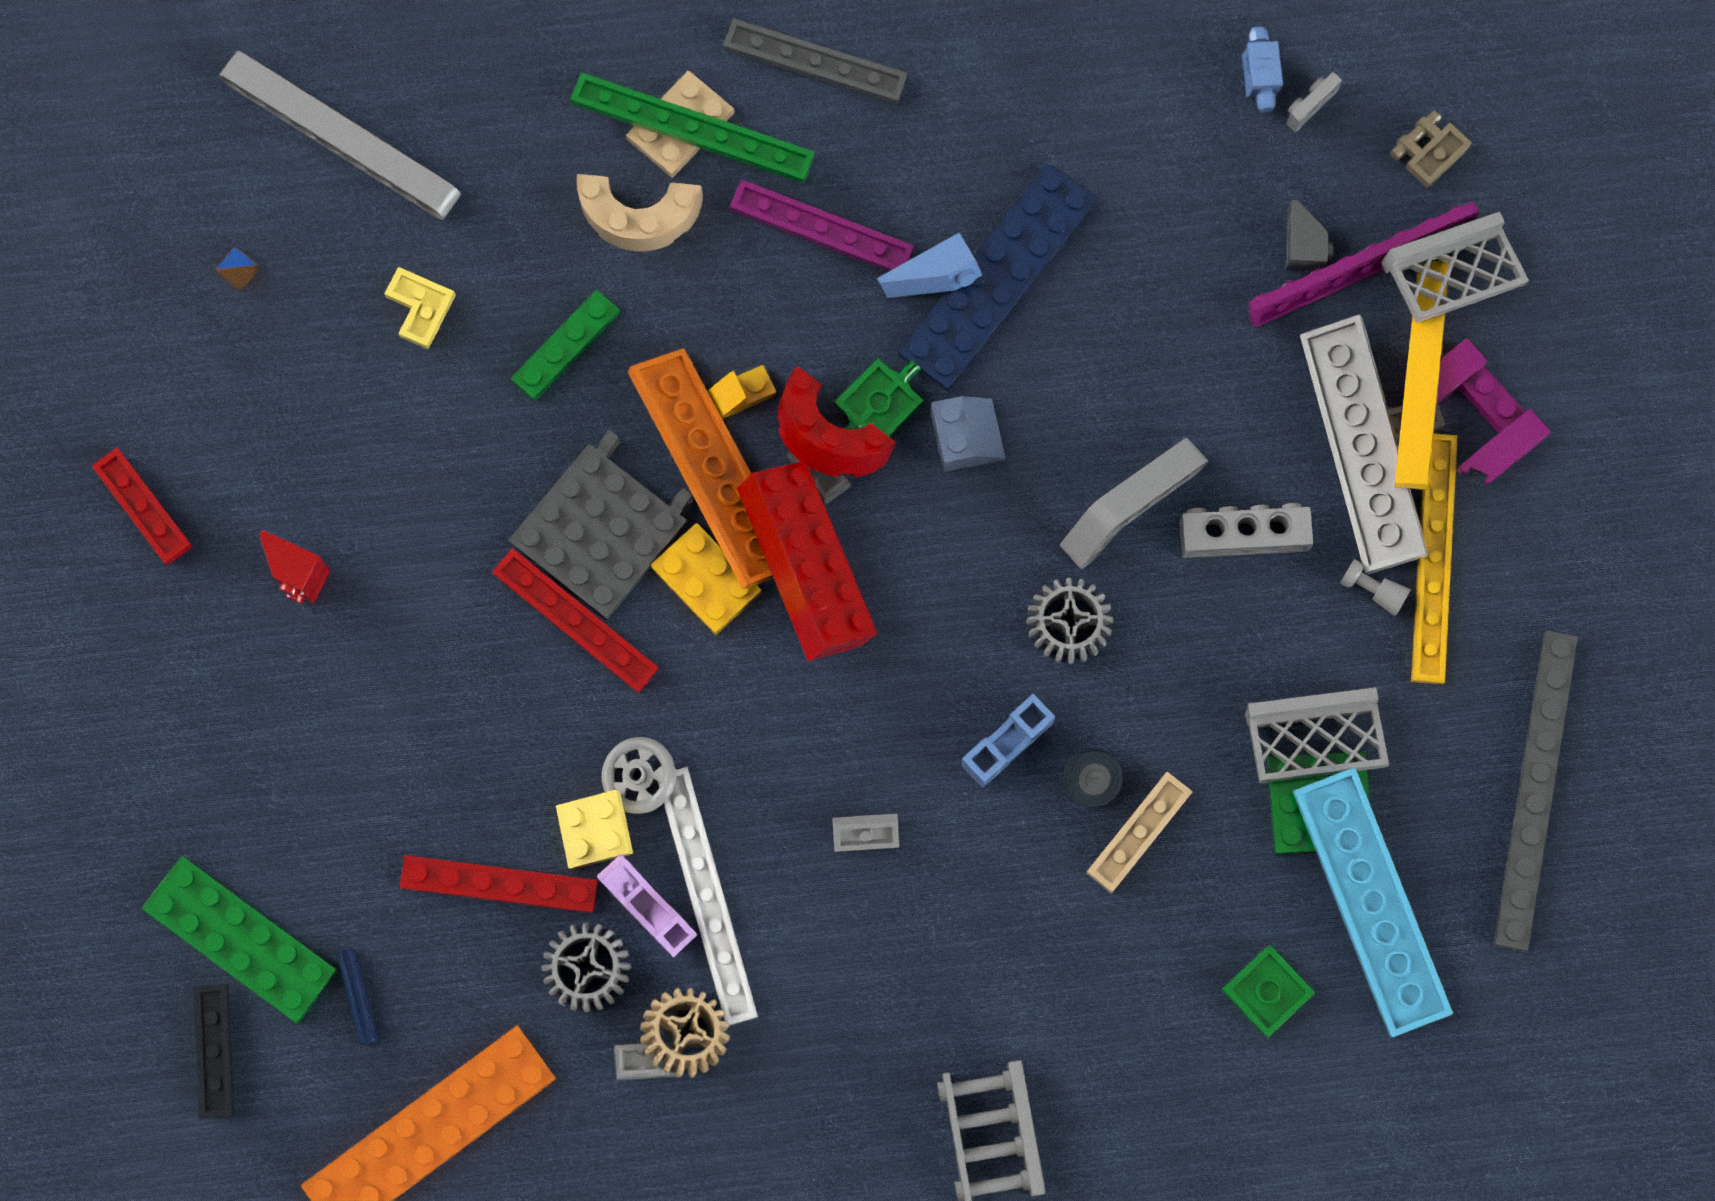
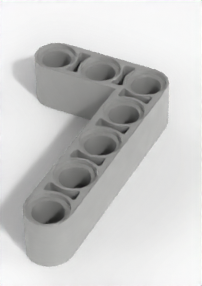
(1130, 500)

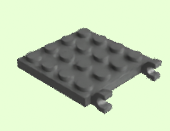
(600, 528)

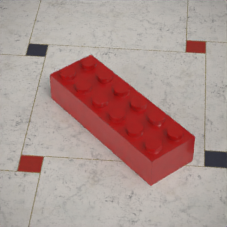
(806, 560)

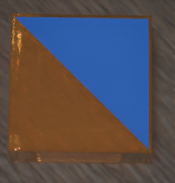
(237, 268)

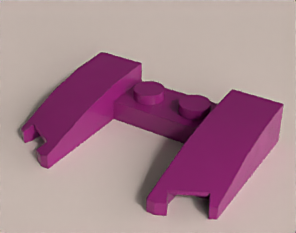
(1517, 430)

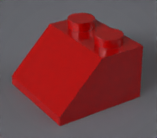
(294, 568)

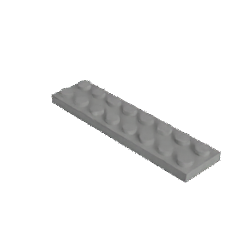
(1363, 444)

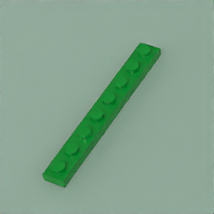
(692, 127)

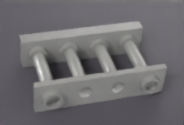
(1018, 1113)

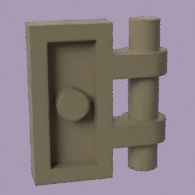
(1438, 155)

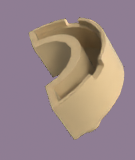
(638, 228)

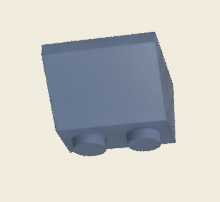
(966, 432)

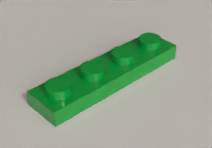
(565, 345)

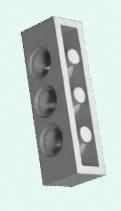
(1198, 543)

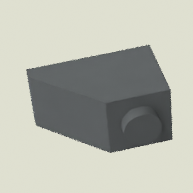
(1306, 240)

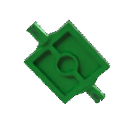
(880, 398)

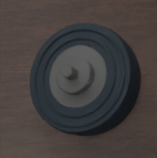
(1092, 777)

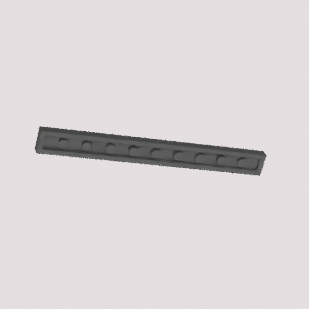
(1535, 791)

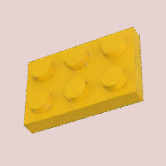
(704, 579)

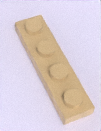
(1139, 832)

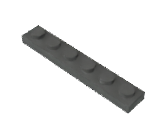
(815, 61)

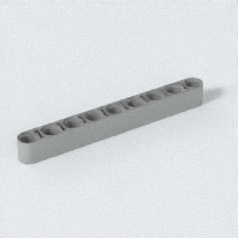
(340, 135)

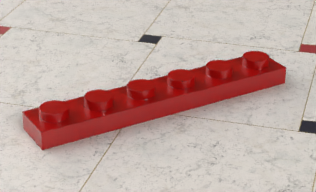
(575, 620)
(499, 884)

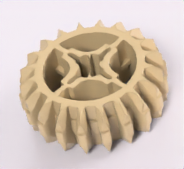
(673, 1026)

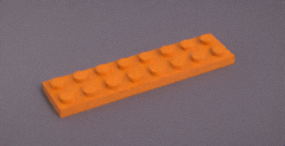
(703, 455)
(436, 1124)

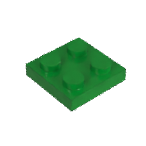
(1268, 991)

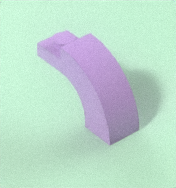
(646, 905)

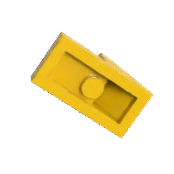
(741, 391)

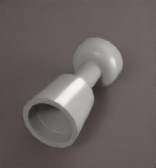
(1387, 594)

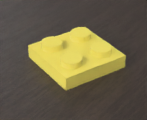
(594, 829)

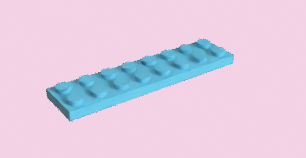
(1372, 902)

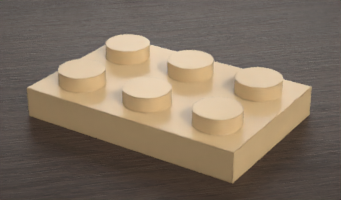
(670, 153)

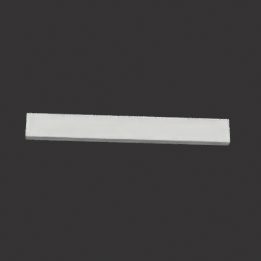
(708, 901)

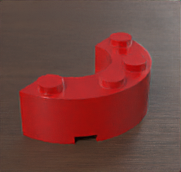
(821, 443)

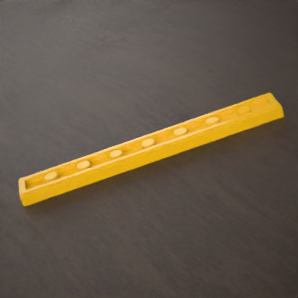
(1421, 390)
(1435, 570)

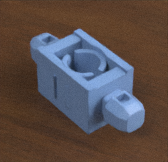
(1262, 69)

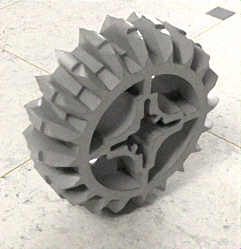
(1055, 620)
(582, 982)

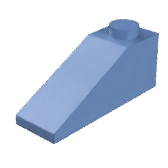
(934, 271)

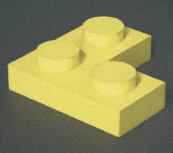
(427, 302)

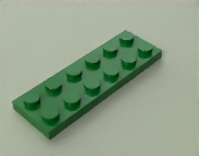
(239, 939)

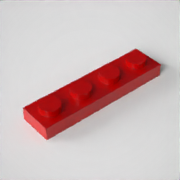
(142, 506)

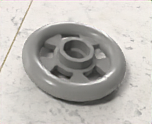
(664, 774)

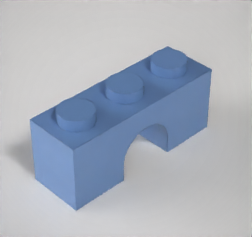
(1008, 742)

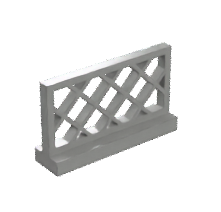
(1451, 242)
(1318, 708)

